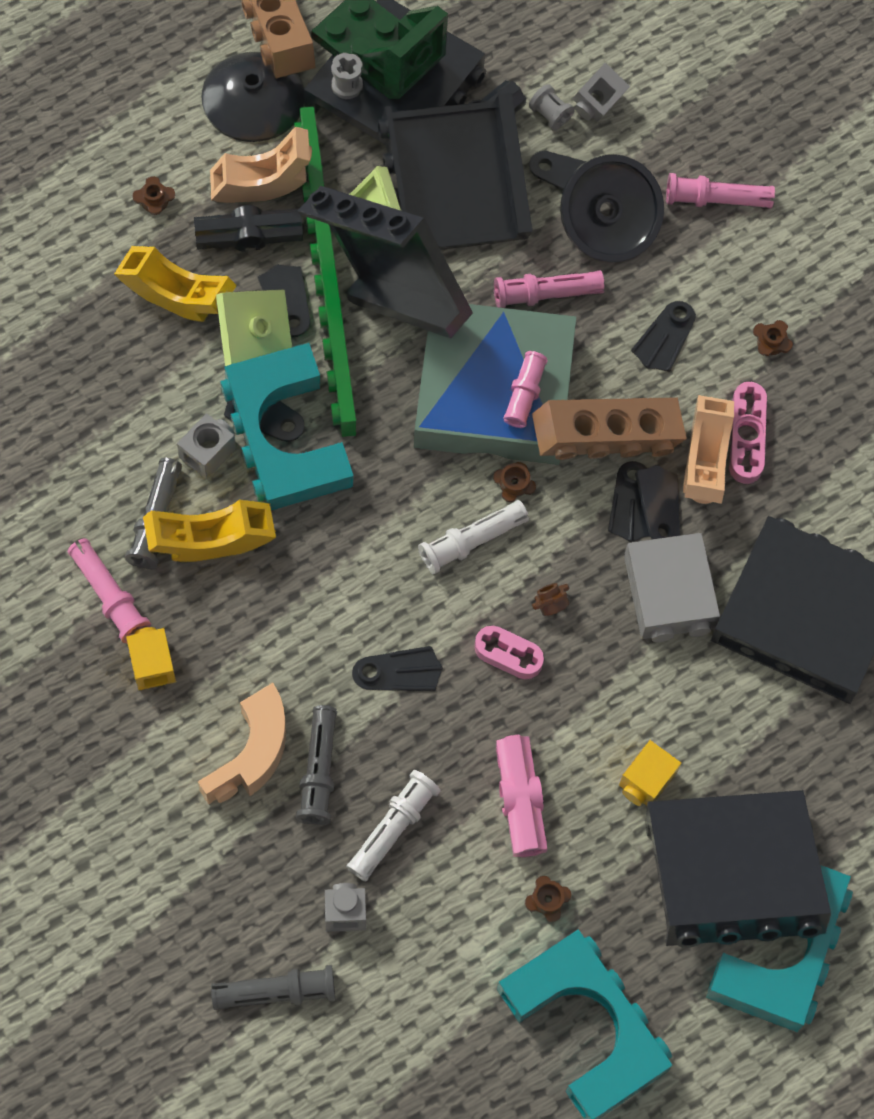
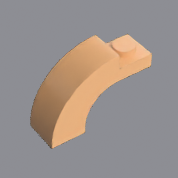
(262, 175)
(708, 450)
(261, 754)

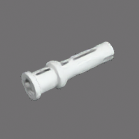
(459, 542)
(402, 811)

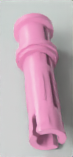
(702, 191)
(532, 289)
(116, 603)

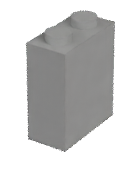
(671, 587)

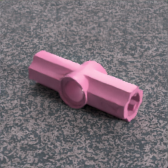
(521, 796)

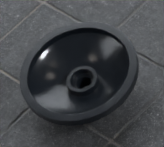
(247, 110)
(633, 202)

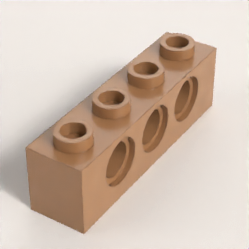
(282, 34)
(635, 424)

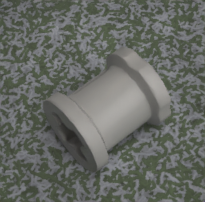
(343, 79)
(551, 107)

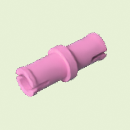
(525, 389)

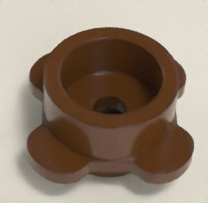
(156, 204)
(772, 347)
(516, 471)
(551, 599)
(547, 887)

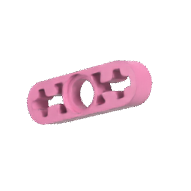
(757, 457)

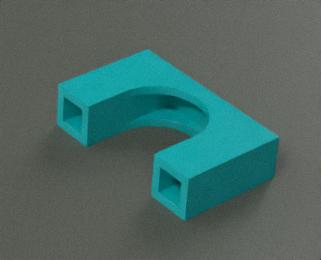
(280, 475)
(575, 969)
(787, 993)

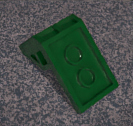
(391, 49)

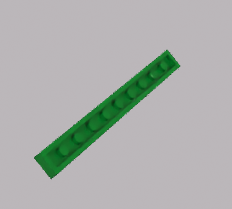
(327, 286)

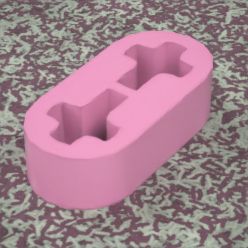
(513, 644)

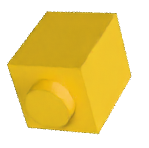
(150, 658)
(649, 774)

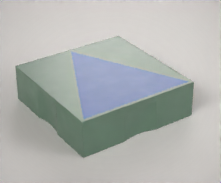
(471, 378)

